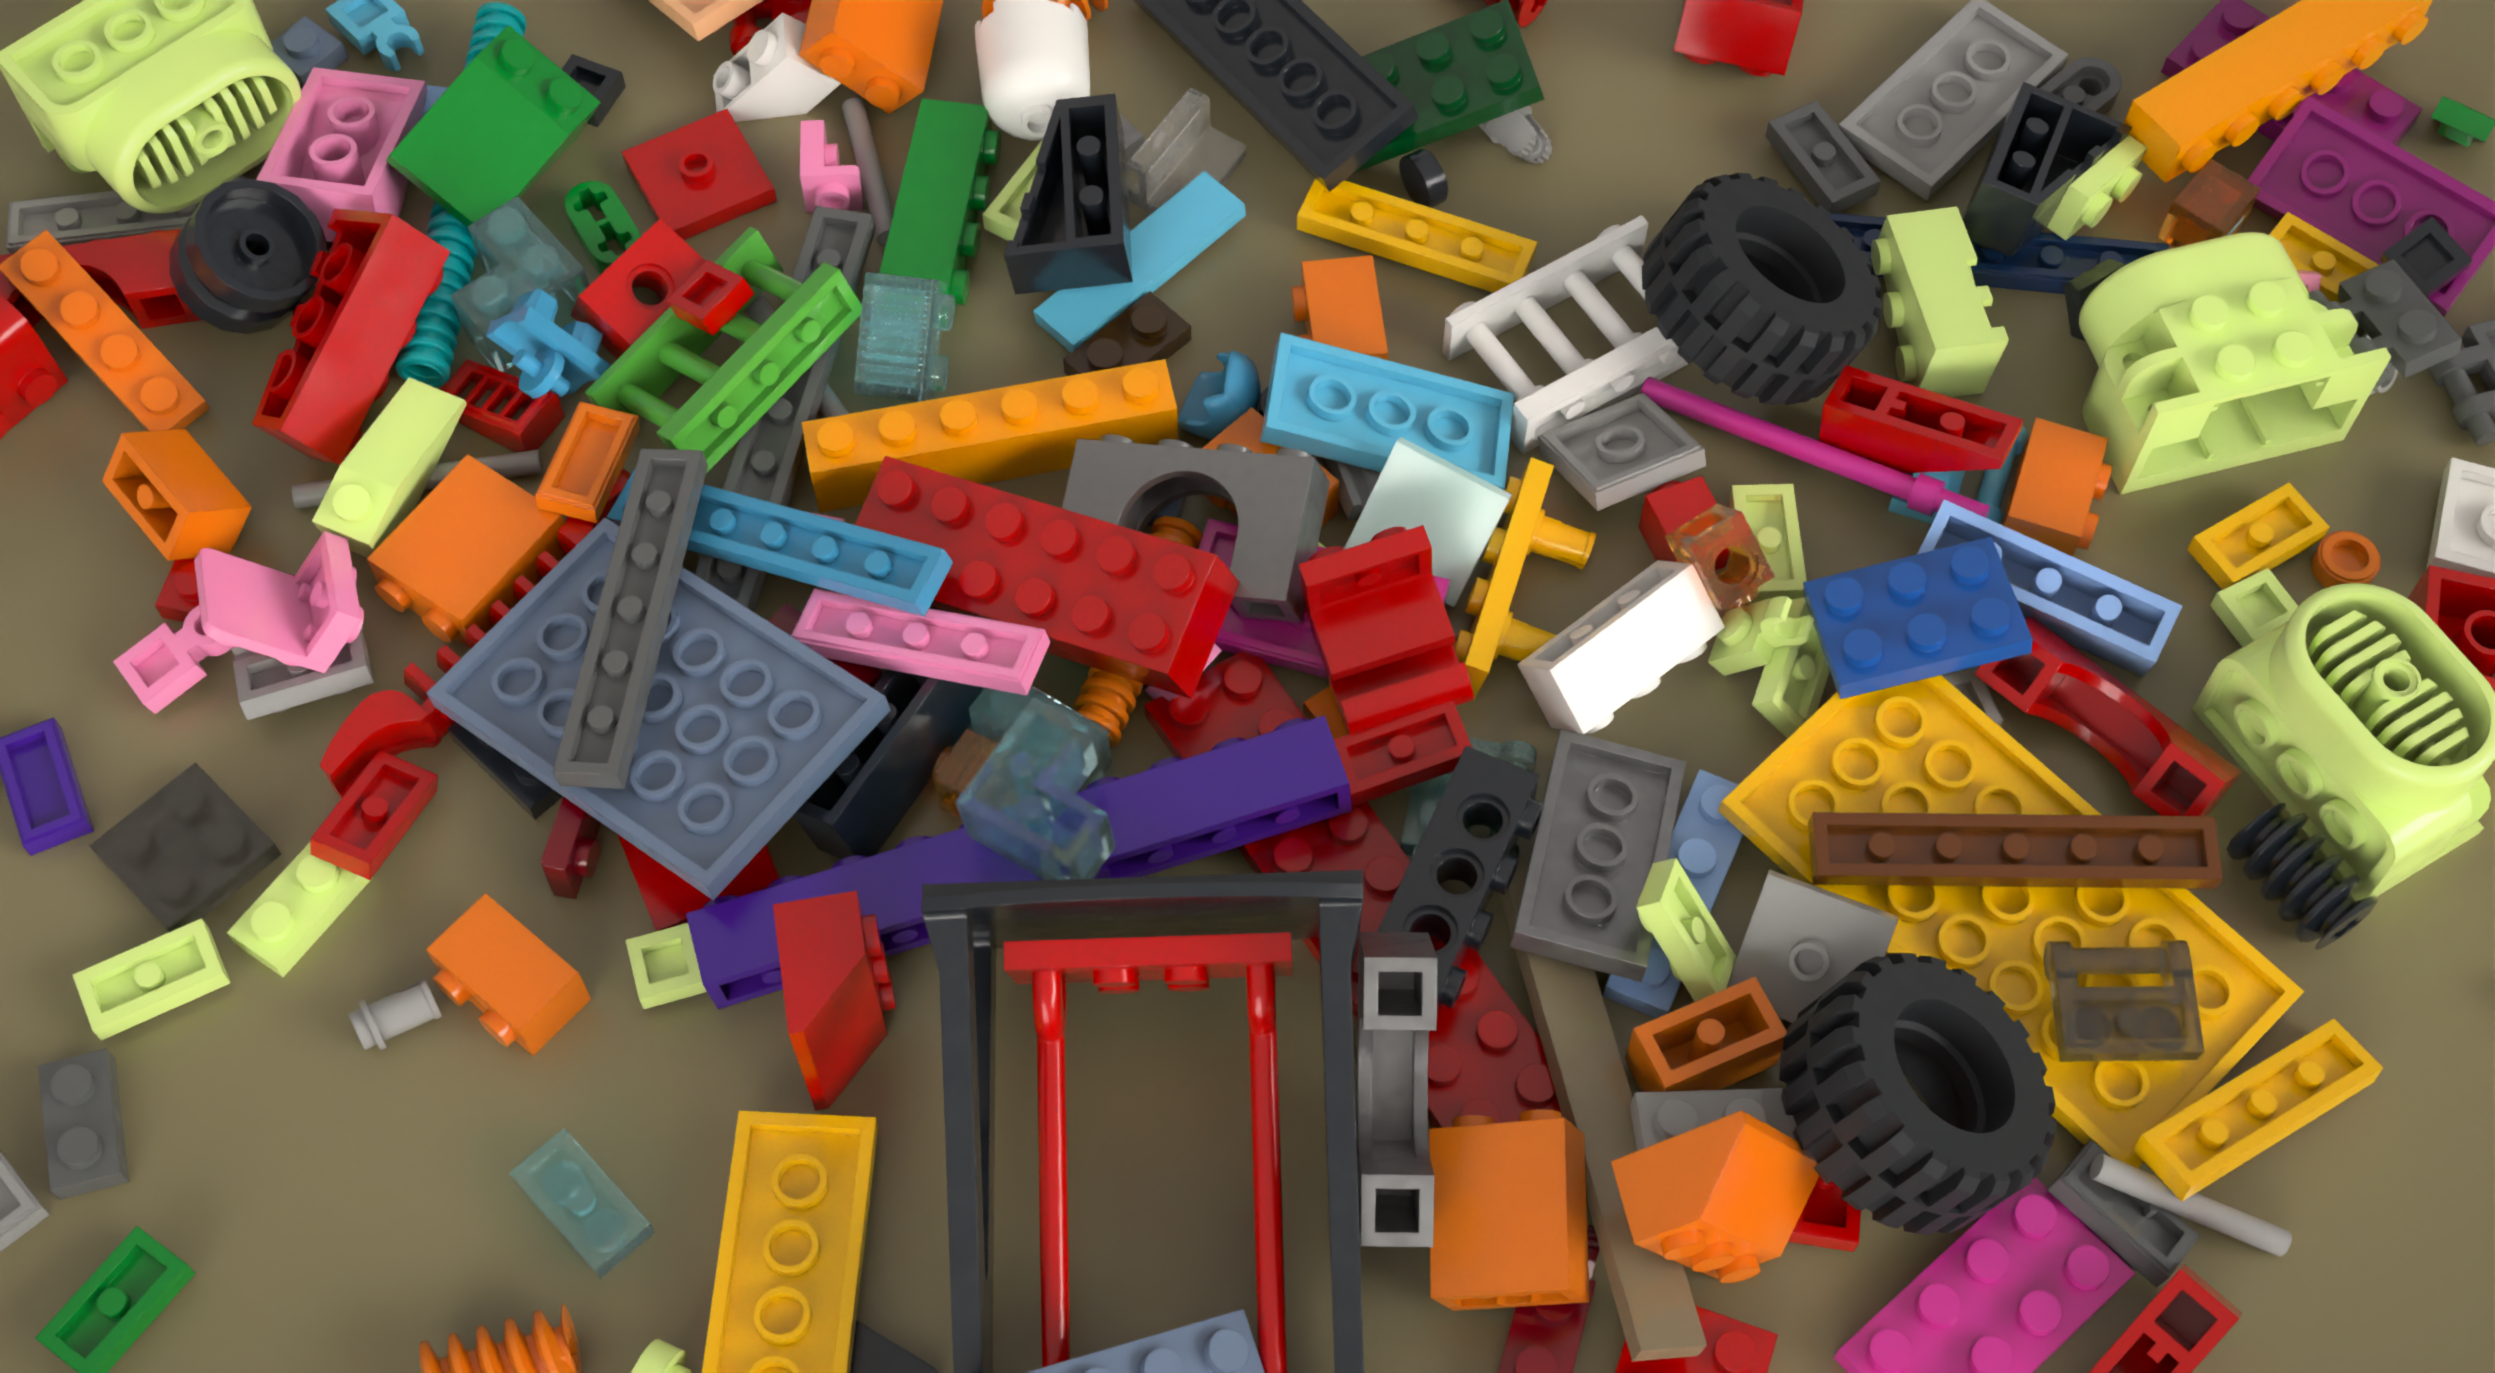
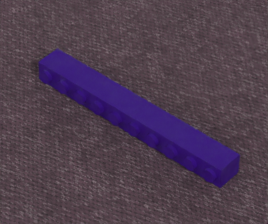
(1157, 822)

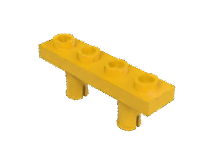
(1489, 601)

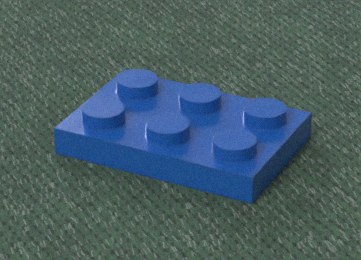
(1917, 617)

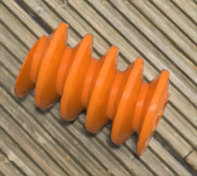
(541, 1351)

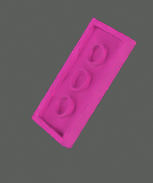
(1995, 1296)

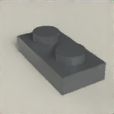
(1822, 158)
(83, 1124)

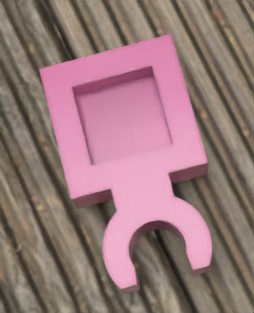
(168, 661)

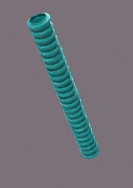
(438, 324)

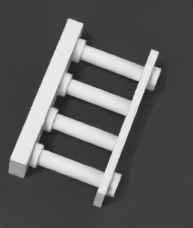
(1588, 382)

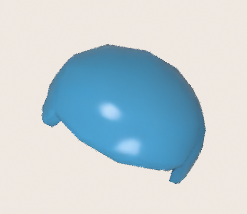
(1221, 396)

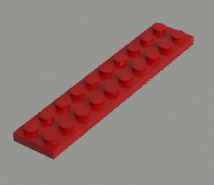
(1484, 1048)

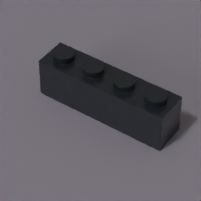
(890, 767)

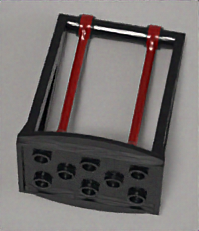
(1115, 938)

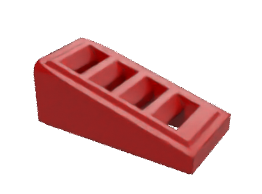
(525, 433)

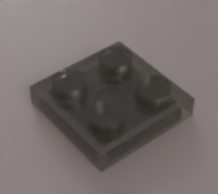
(185, 849)

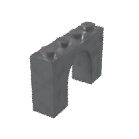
(1275, 497)
(1392, 1088)

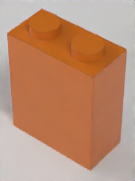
(873, 46)
(464, 550)
(1509, 1212)

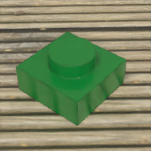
(2462, 122)

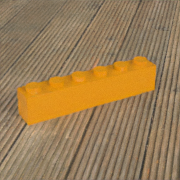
(2265, 77)
(990, 431)

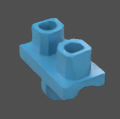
(546, 353)

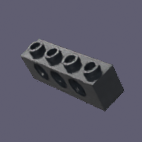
(1478, 793)

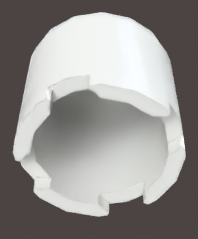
(1029, 60)

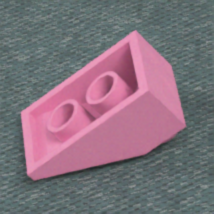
(340, 140)

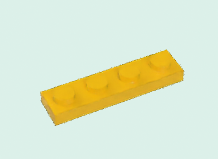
(1416, 235)
(2257, 1109)

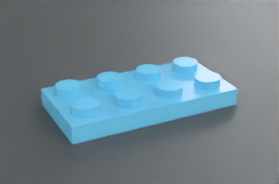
(1360, 405)

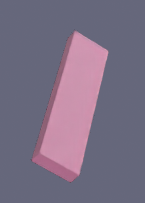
(932, 646)

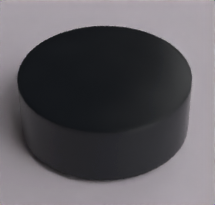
(1423, 178)

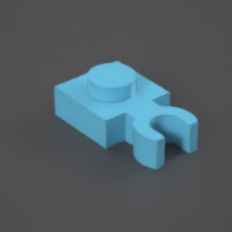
(375, 25)

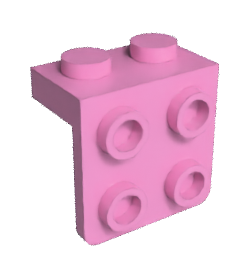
(278, 614)

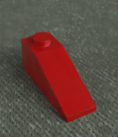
(1913, 426)
(2173, 1329)

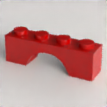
(130, 272)
(2152, 752)

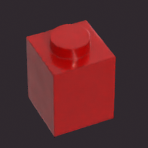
(1670, 508)

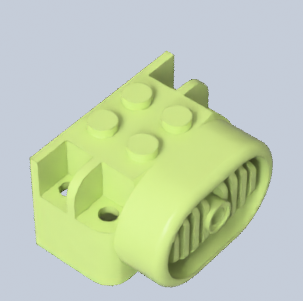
(154, 94)
(2217, 362)
(2363, 727)

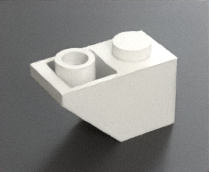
(770, 76)

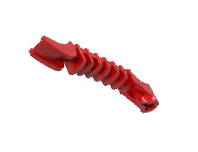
(398, 723)

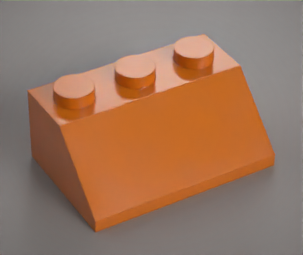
(1717, 1195)

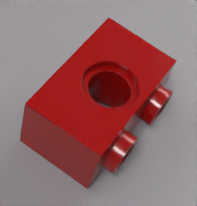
(654, 261)

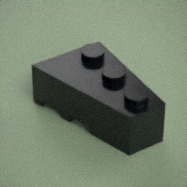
(2031, 165)
(1077, 208)

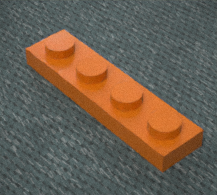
(102, 335)

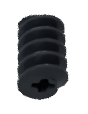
(2299, 876)

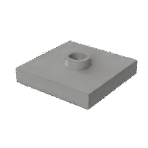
(1621, 451)
(1807, 942)

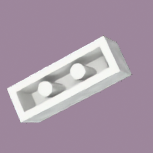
(1622, 647)

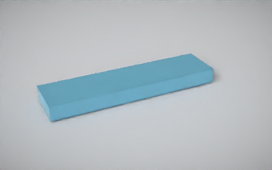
(1158, 251)

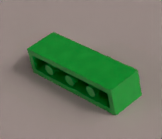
(942, 194)

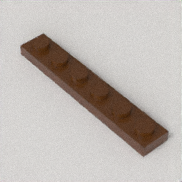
(2014, 850)

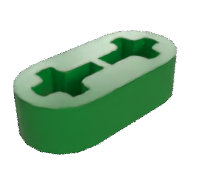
(595, 235)

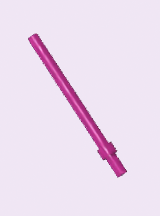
(1921, 493)

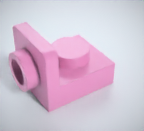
(821, 176)

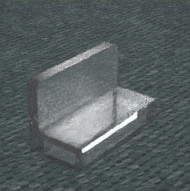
(1180, 152)

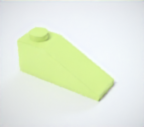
(389, 467)

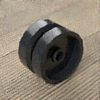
(246, 256)

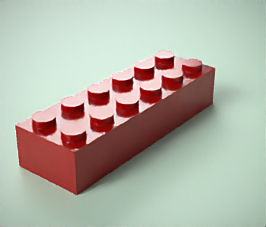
(1093, 585)

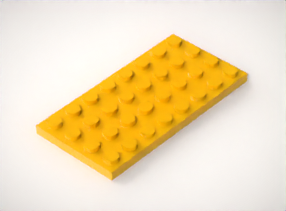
(1941, 754)

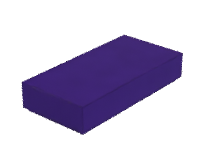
(43, 787)

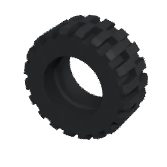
(1761, 289)
(1872, 1131)

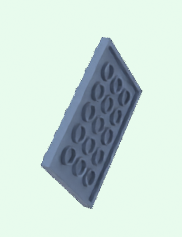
(730, 730)

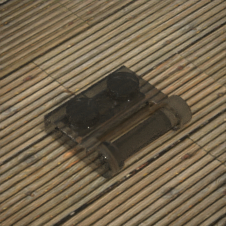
(2124, 1021)

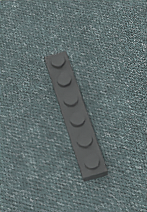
(631, 620)

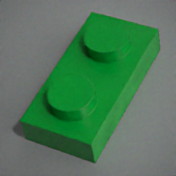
(115, 1304)

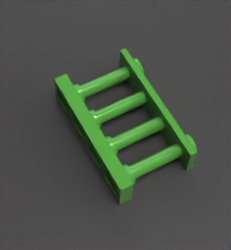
(753, 377)

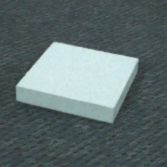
(1449, 502)

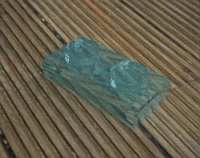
(582, 1203)

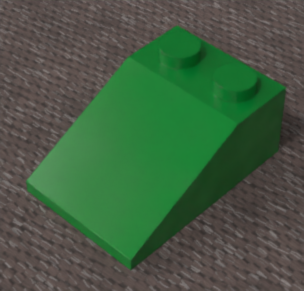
(494, 129)

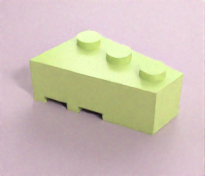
(1935, 303)

